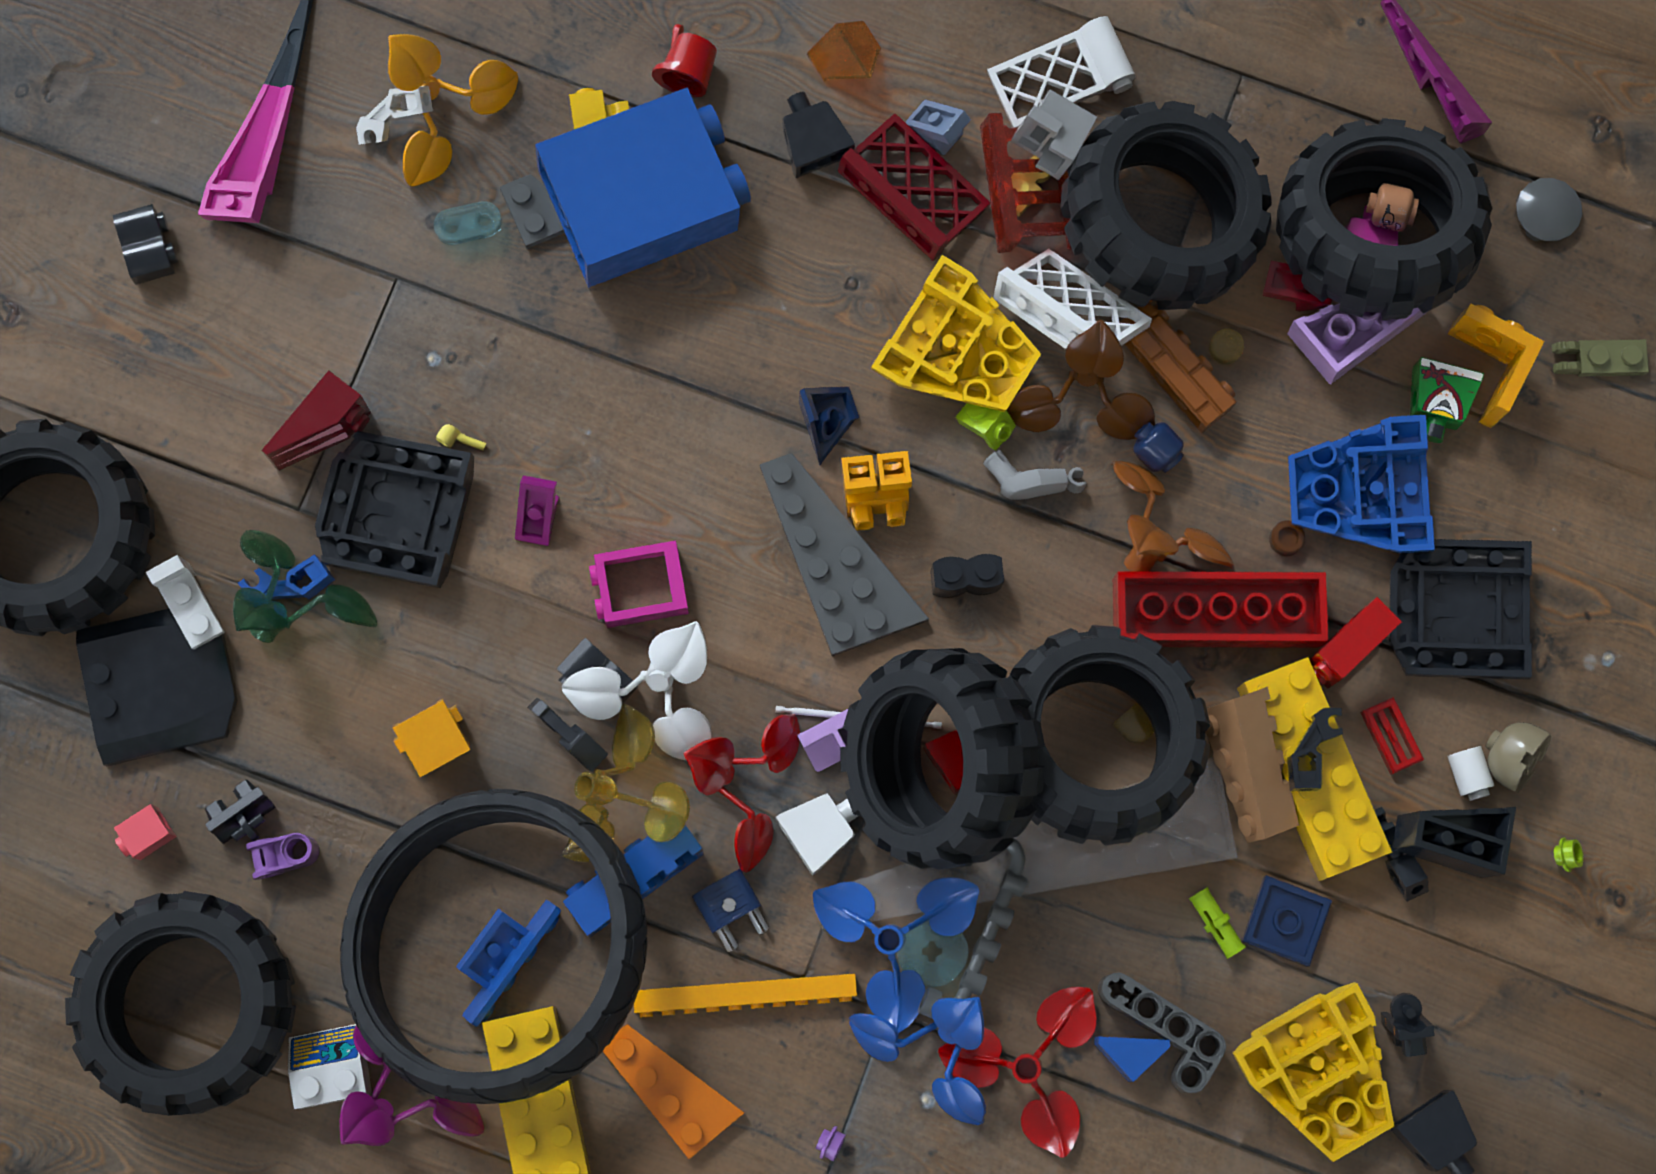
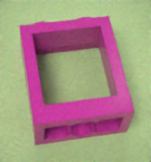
(646, 613)

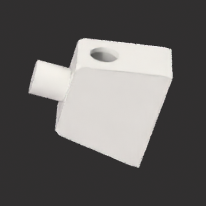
(817, 830)

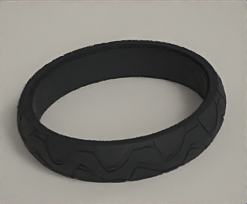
(382, 881)

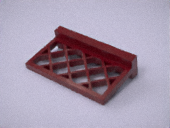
(889, 198)

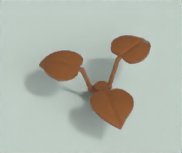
(1149, 541)

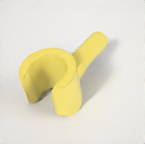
(449, 434)

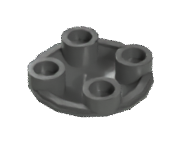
(1548, 209)

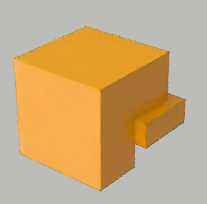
(432, 737)

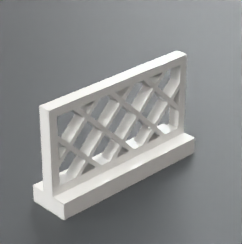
(1059, 319)

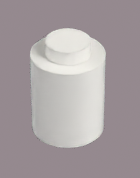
(1471, 773)

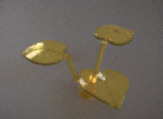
(631, 744)

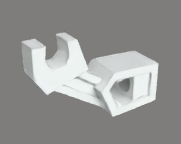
(378, 119)

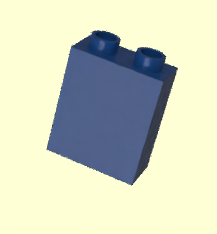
(641, 185)

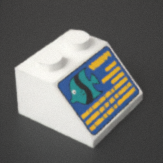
(326, 1067)

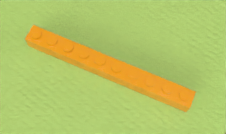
(745, 993)

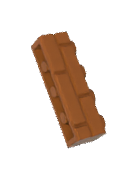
(1180, 371)

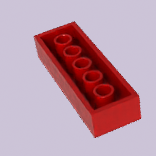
(1222, 608)

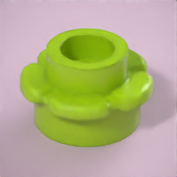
(1568, 854)

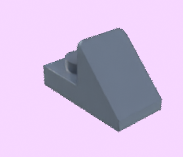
(938, 124)

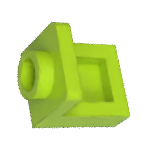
(987, 423)

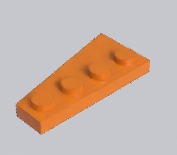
(674, 1095)

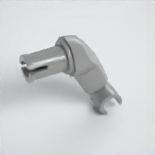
(1031, 483)

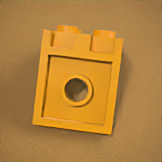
(1504, 342)

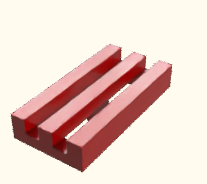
(1380, 741)

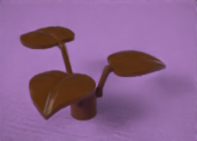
(1091, 358)

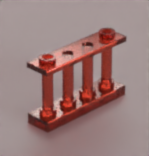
(1005, 197)

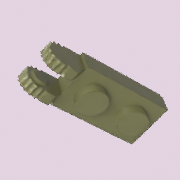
(1603, 357)

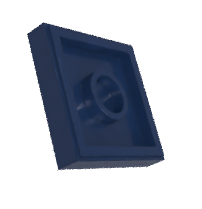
(1286, 921)

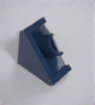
(827, 416)

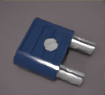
(726, 903)

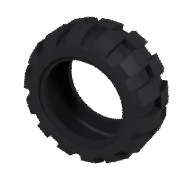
(1207, 159)
(1372, 274)
(121, 535)
(1167, 700)
(998, 758)
(100, 989)

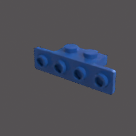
(500, 954)

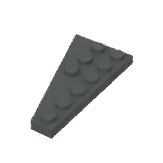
(843, 577)

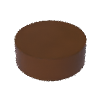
(1286, 538)

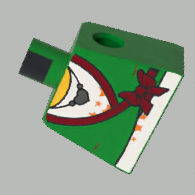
(1443, 395)

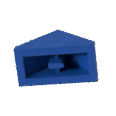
(1131, 1055)

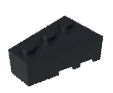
(1458, 839)

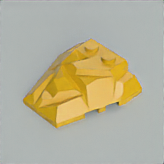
(958, 343)
(1322, 1070)

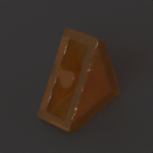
(845, 52)

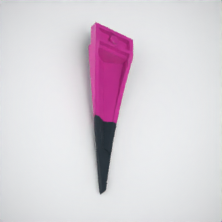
(251, 162)

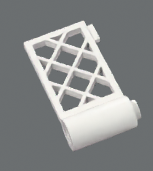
(1097, 47)

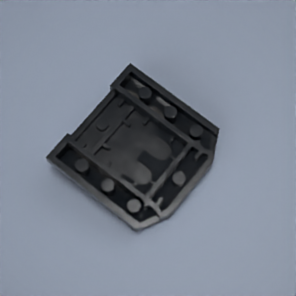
(394, 508)
(1463, 610)
(152, 688)

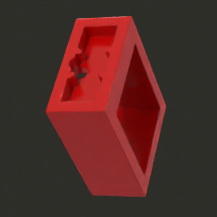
(1353, 642)

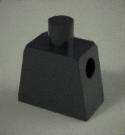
(813, 135)
(1438, 1134)

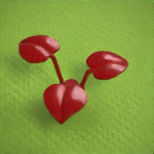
(713, 768)
(1053, 1119)

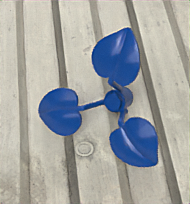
(846, 910)
(959, 1024)

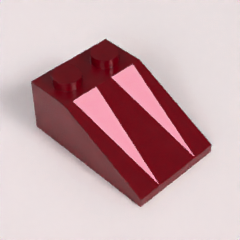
(322, 420)

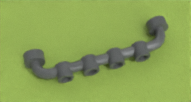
(986, 948)

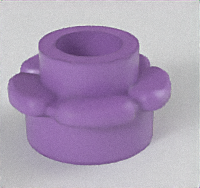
(830, 1143)

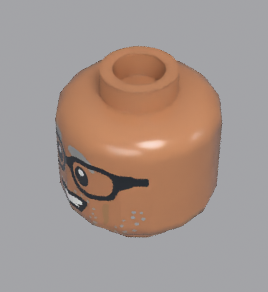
(1392, 207)

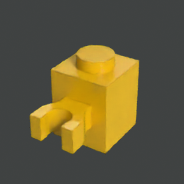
(589, 107)

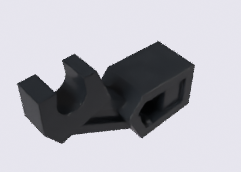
(1317, 732)
(573, 738)
(1402, 868)

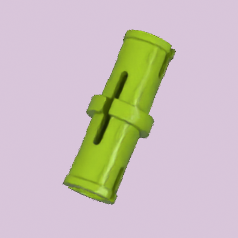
(1217, 923)

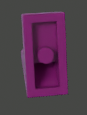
(536, 510)

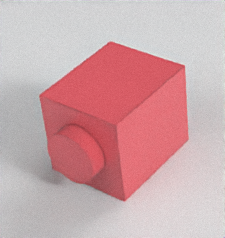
(143, 833)

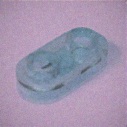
(467, 219)

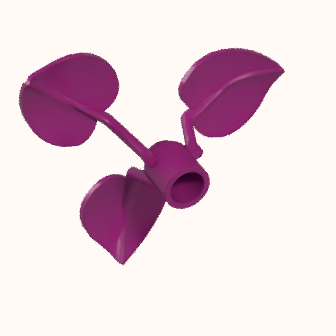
(371, 1120)

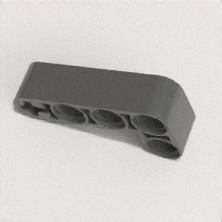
(1158, 1025)

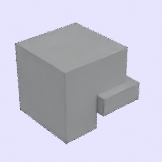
(1054, 133)

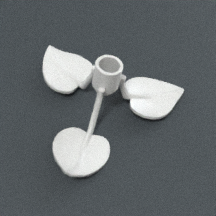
(673, 654)

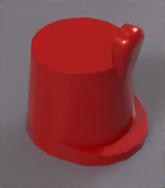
(686, 64)

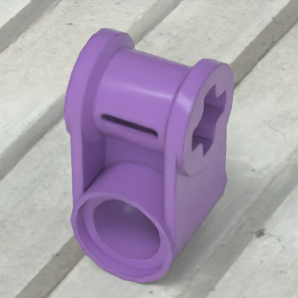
(276, 857)

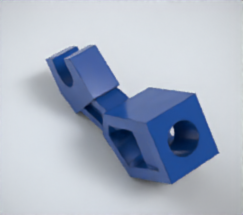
(287, 588)

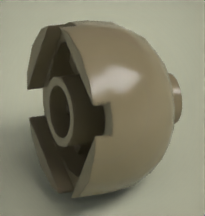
(1516, 753)

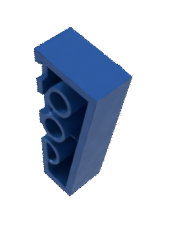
(652, 866)

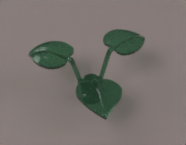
(267, 618)

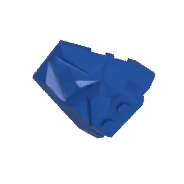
(1367, 486)

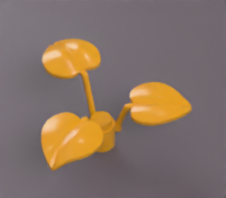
(411, 66)

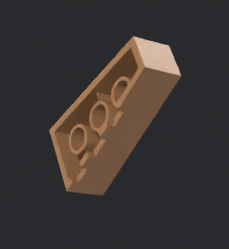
(1252, 765)

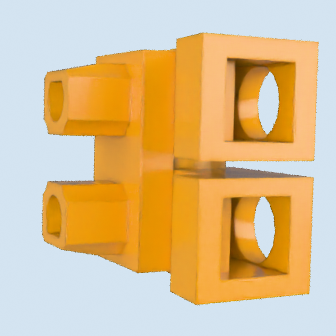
(877, 492)

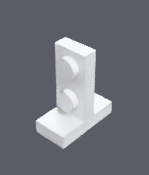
(186, 601)

